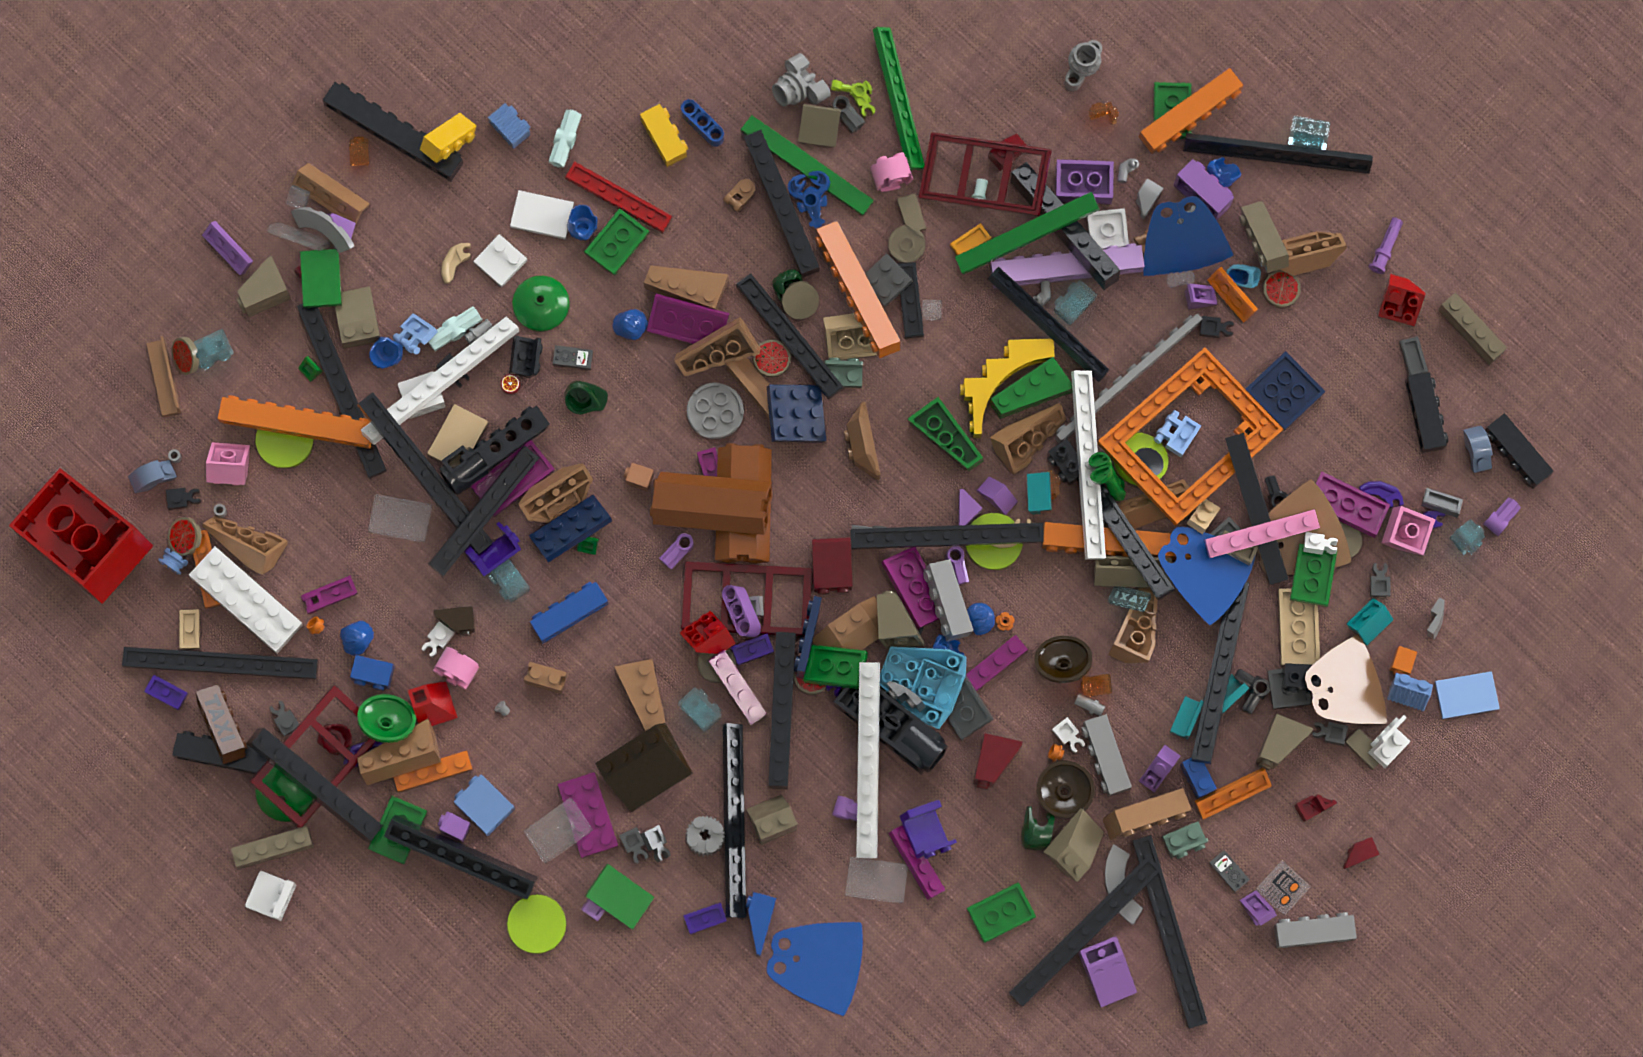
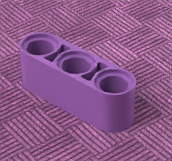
(747, 617)

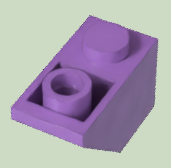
(1159, 768)
(454, 826)

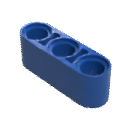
(707, 130)

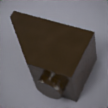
(458, 619)

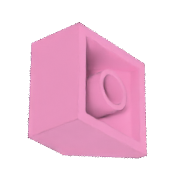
(227, 463)
(1408, 530)

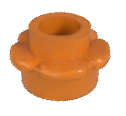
(315, 625)
(1005, 626)
(1055, 753)

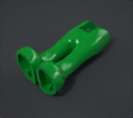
(1106, 474)

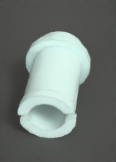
(980, 189)

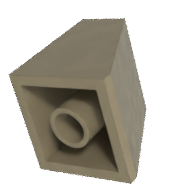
(262, 289)
(895, 623)
(1281, 740)
(772, 819)

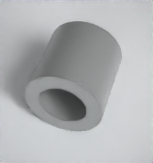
(176, 460)
(220, 506)

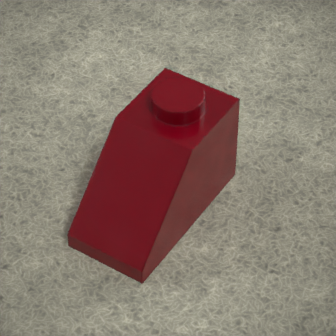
(998, 156)

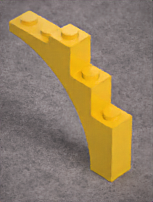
(979, 390)

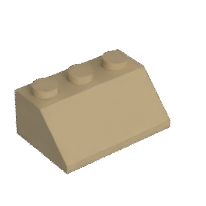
(845, 338)

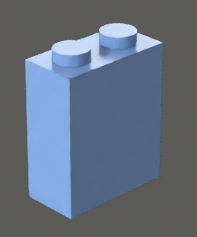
(483, 804)

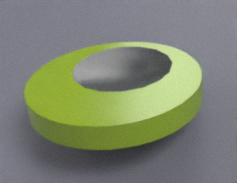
(1149, 452)

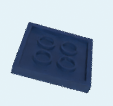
(1285, 390)
(796, 413)

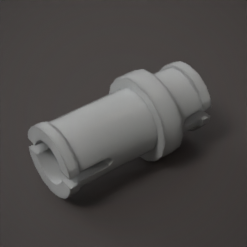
(475, 333)
(1092, 706)

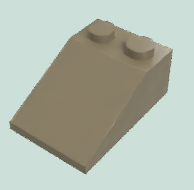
(357, 318)
(1075, 846)

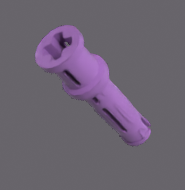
(1383, 253)

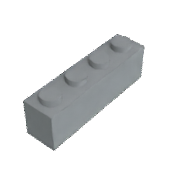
(948, 600)
(1107, 755)
(1315, 931)

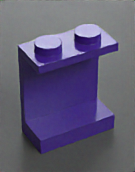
(496, 553)
(925, 830)

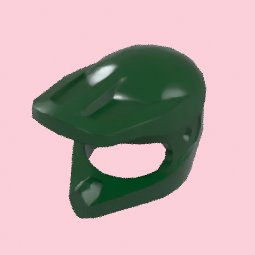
(585, 397)
(1034, 836)

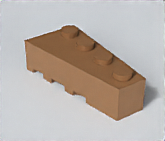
(687, 285)
(720, 347)
(643, 692)
(401, 757)
(1147, 813)

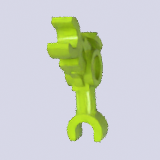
(858, 92)

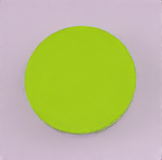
(282, 449)
(991, 556)
(536, 924)

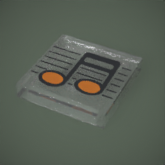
(1283, 888)

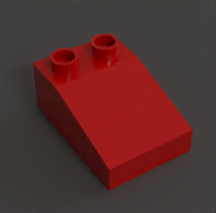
(81, 535)

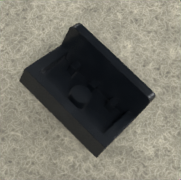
(525, 356)

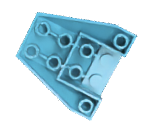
(931, 675)

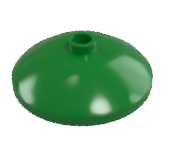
(542, 315)
(389, 712)
(281, 785)

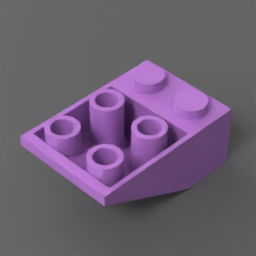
(1107, 971)

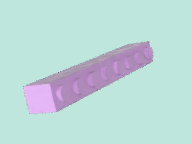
(1066, 266)

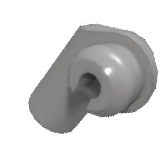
(1125, 168)
(1045, 294)

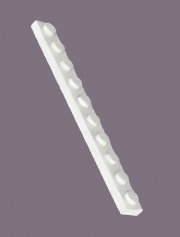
(446, 375)
(1086, 446)
(868, 759)

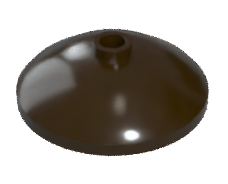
(1063, 652)
(1066, 776)

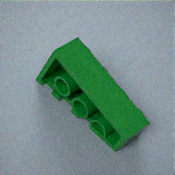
(1036, 387)
(944, 431)

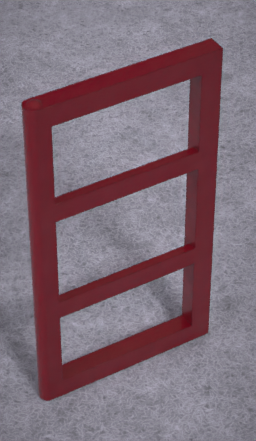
(968, 201)
(749, 569)
(308, 721)

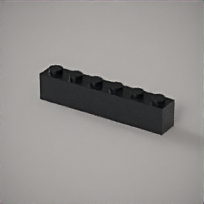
(203, 751)

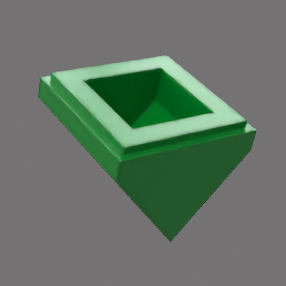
(310, 368)
(588, 545)

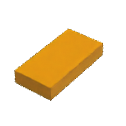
(971, 239)

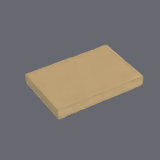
(458, 429)

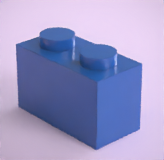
(372, 672)
(1198, 778)

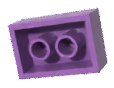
(1081, 177)
(1196, 182)

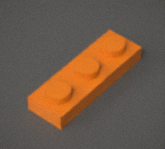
(1232, 294)

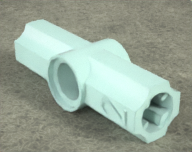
(565, 138)
(455, 328)

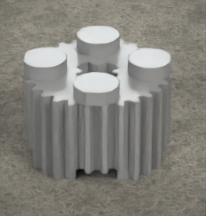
(714, 830)

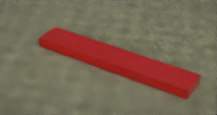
(618, 197)

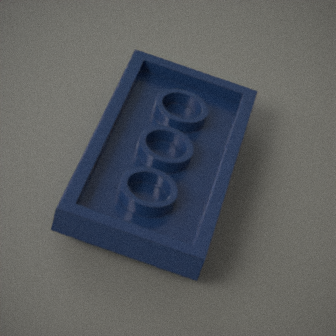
(570, 528)
(808, 630)

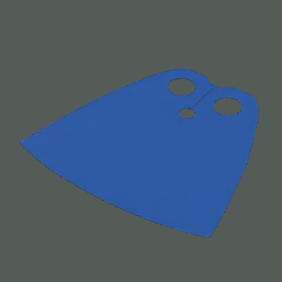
(1183, 246)
(1204, 582)
(827, 963)

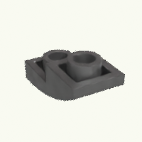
(903, 694)

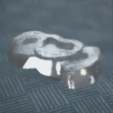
(1180, 278)

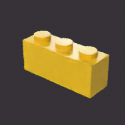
(664, 134)
(448, 137)

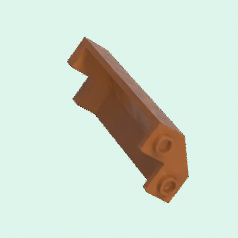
(750, 464)
(711, 503)

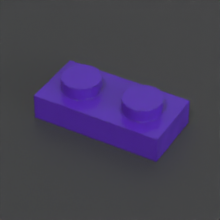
(752, 649)
(166, 692)
(705, 918)

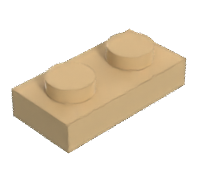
(1203, 516)
(189, 629)

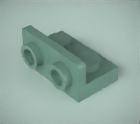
(847, 372)
(1184, 840)

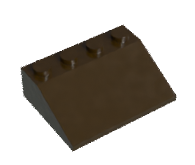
(644, 767)

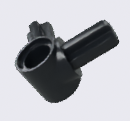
(1274, 491)
(1251, 682)

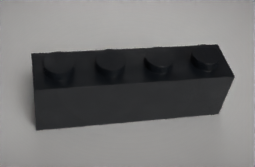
(1426, 412)
(1518, 451)

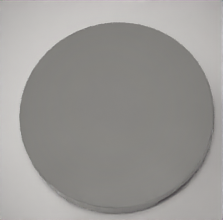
(715, 411)

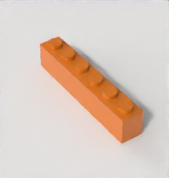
(1190, 111)

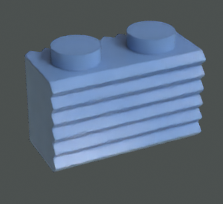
(509, 125)
(1410, 691)

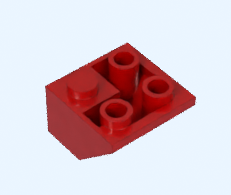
(1401, 300)
(708, 635)
(432, 703)

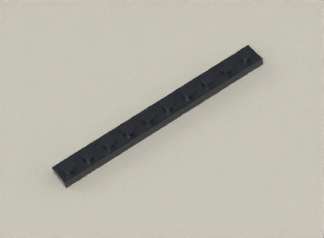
(1278, 153)
(339, 382)
(419, 466)
(947, 536)
(220, 663)
(1219, 679)
(734, 821)
(1085, 931)
(1172, 938)

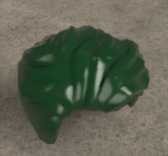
(784, 279)

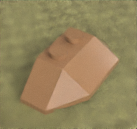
(1313, 251)
(861, 442)
(556, 493)
(853, 629)

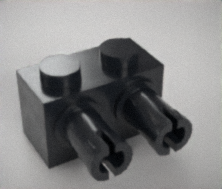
(1065, 460)

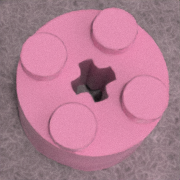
(891, 172)
(456, 667)

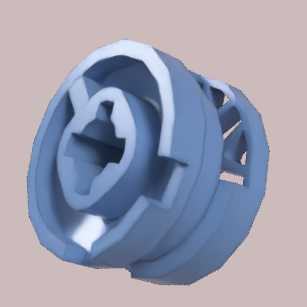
(173, 561)

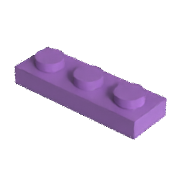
(227, 248)

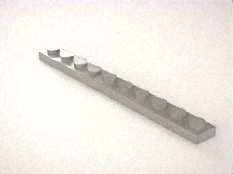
(1134, 372)

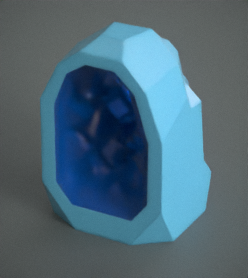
(1244, 275)

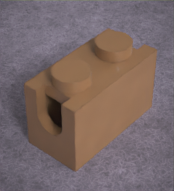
(545, 677)

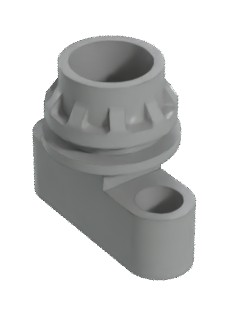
(1083, 61)
(798, 84)

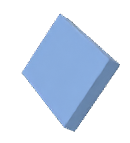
(1467, 695)

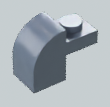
(1479, 447)
(151, 474)

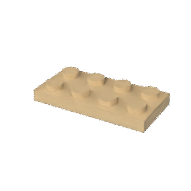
(1298, 630)

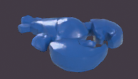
(812, 196)

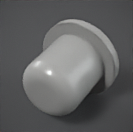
(502, 708)

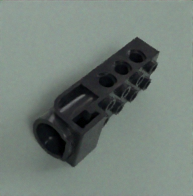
(478, 462)
(899, 730)

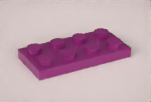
(684, 319)
(537, 473)
(1353, 505)
(907, 577)
(589, 799)

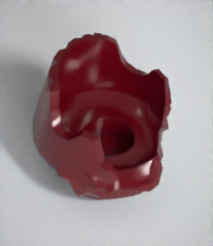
(340, 732)

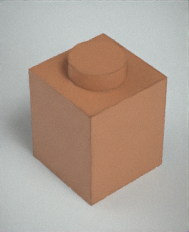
(639, 476)

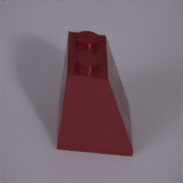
(832, 565)
(994, 758)

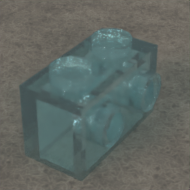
(1309, 132)
(1074, 302)
(212, 349)
(1468, 537)
(509, 581)
(700, 709)

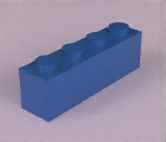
(569, 612)

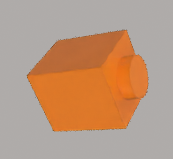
(1403, 661)

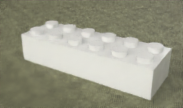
(245, 600)

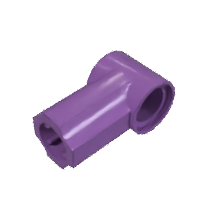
(1499, 520)
(676, 552)
(958, 565)
(845, 809)

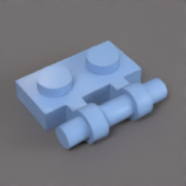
(418, 329)
(1182, 436)

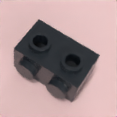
(1294, 678)

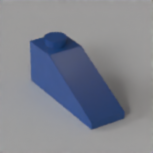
(760, 915)

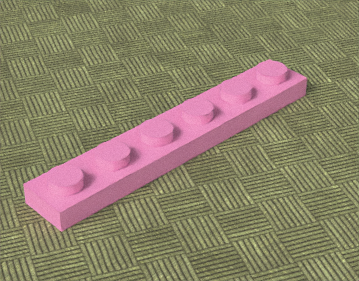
(1261, 533)

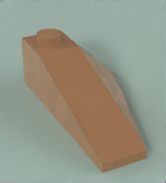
(1020, 440)
(252, 548)
(1137, 634)

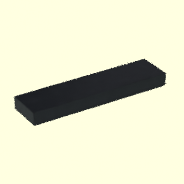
(911, 304)

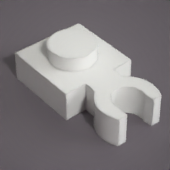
(1317, 544)
(439, 637)
(1066, 733)

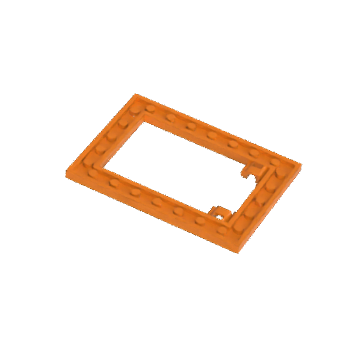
(1213, 374)

